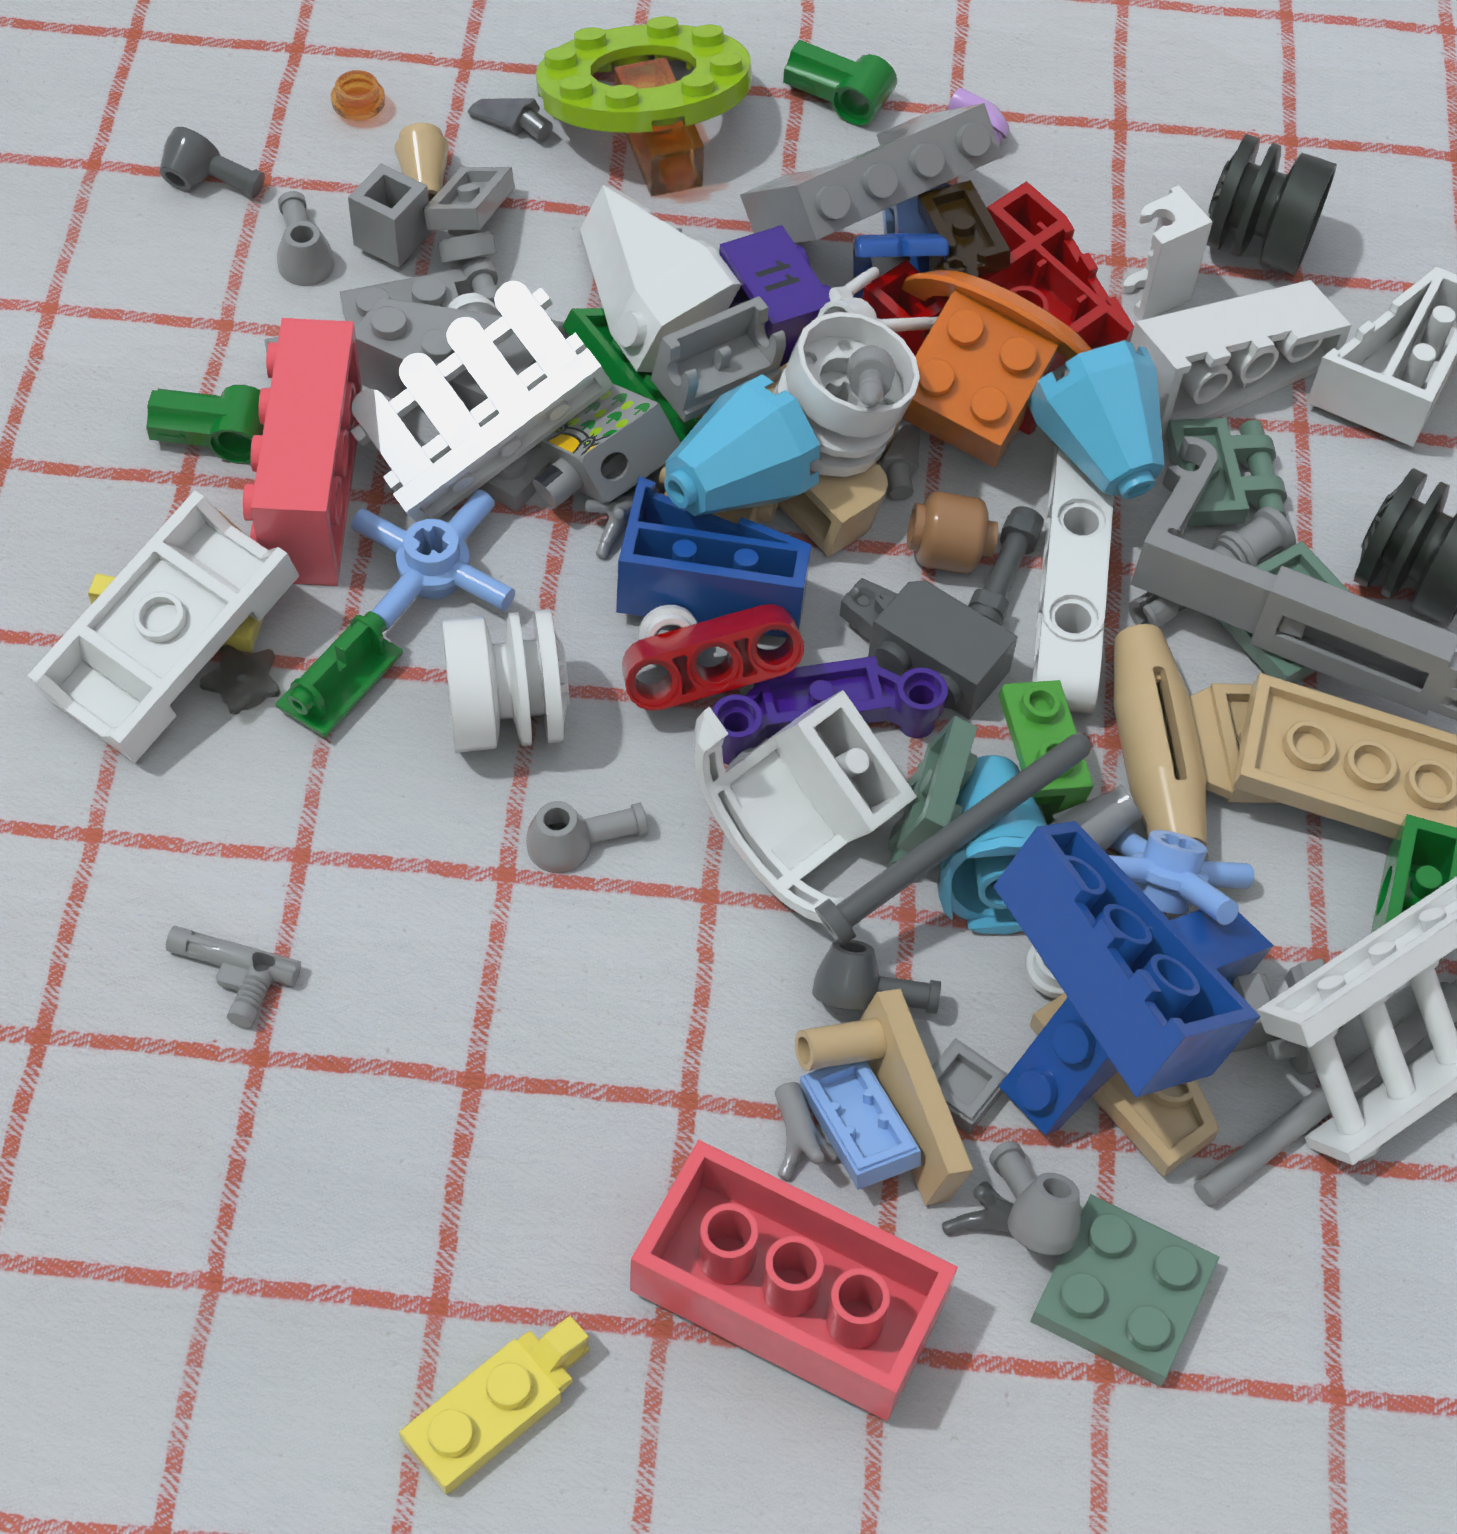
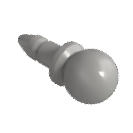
(870, 374)

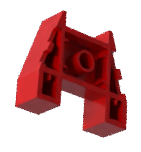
(1043, 270)

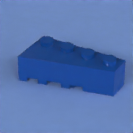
(1122, 962)

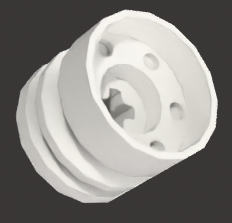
(847, 430)
(504, 680)

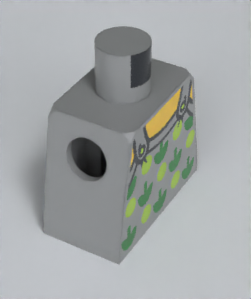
(606, 448)

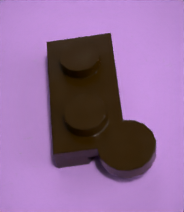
(966, 224)

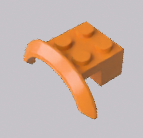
(981, 361)

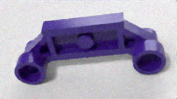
(877, 694)

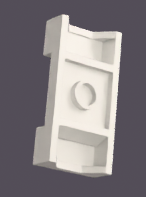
(160, 625)

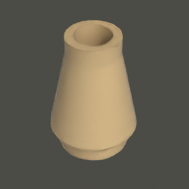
(423, 155)

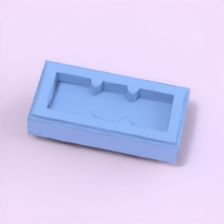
(860, 1123)

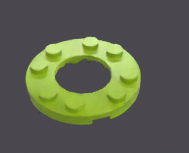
(575, 97)

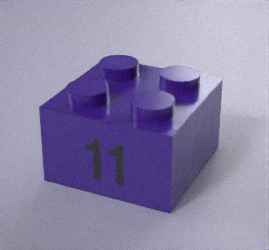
(781, 275)

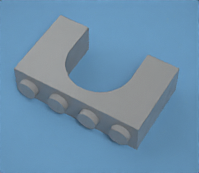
(905, 164)

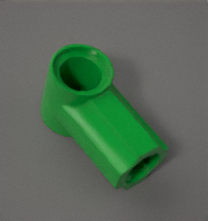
(852, 87)
(207, 420)

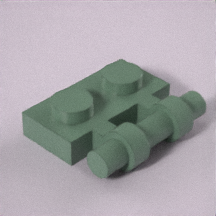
(1227, 493)
(936, 784)

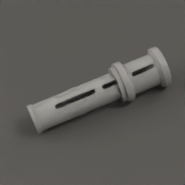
(1252, 544)

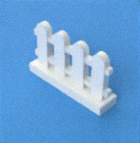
(499, 430)

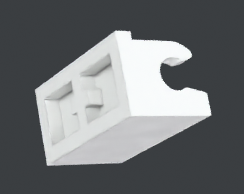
(1174, 254)

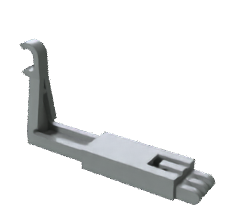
(1292, 611)

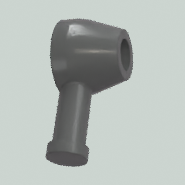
(192, 158)
(851, 979)

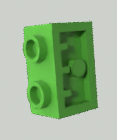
(1037, 723)

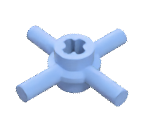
(433, 558)
(1175, 875)

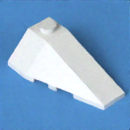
(650, 275)

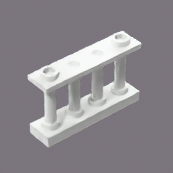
(1360, 985)

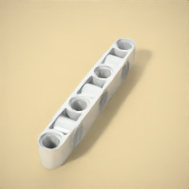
(1073, 583)

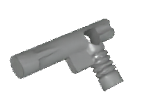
(236, 969)

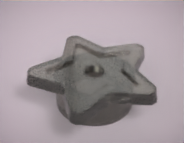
(247, 693)

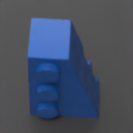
(706, 562)

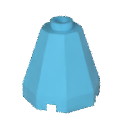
(1106, 417)
(744, 453)

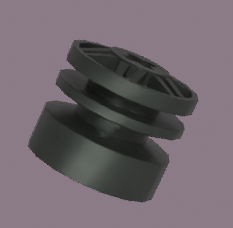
(1270, 203)
(1417, 544)

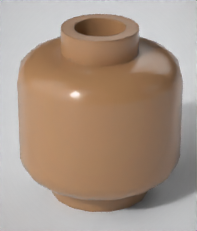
(951, 532)

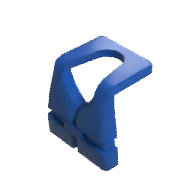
(916, 246)

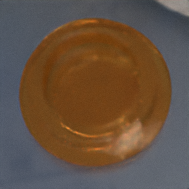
(357, 95)

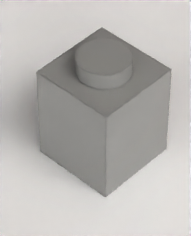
(389, 215)

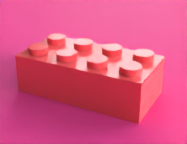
(306, 447)
(792, 1279)

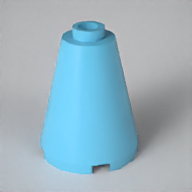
(971, 872)

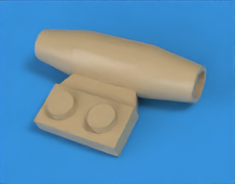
(1175, 741)

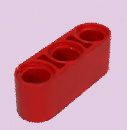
(743, 665)

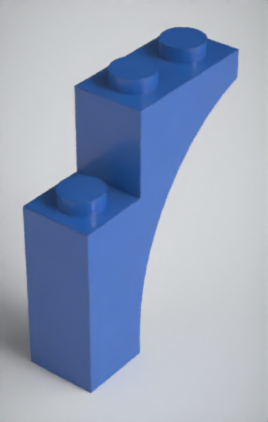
(1067, 1061)

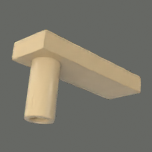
(901, 1065)

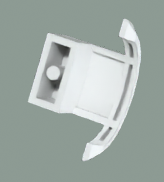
(800, 794)

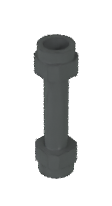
(1017, 538)

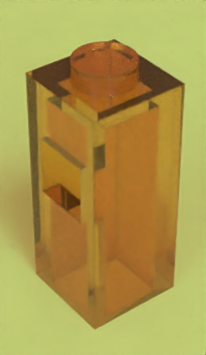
(671, 154)

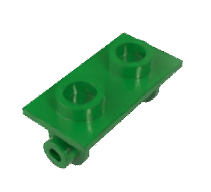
(341, 675)

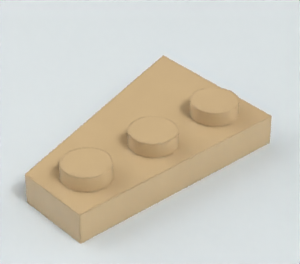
(1163, 1124)

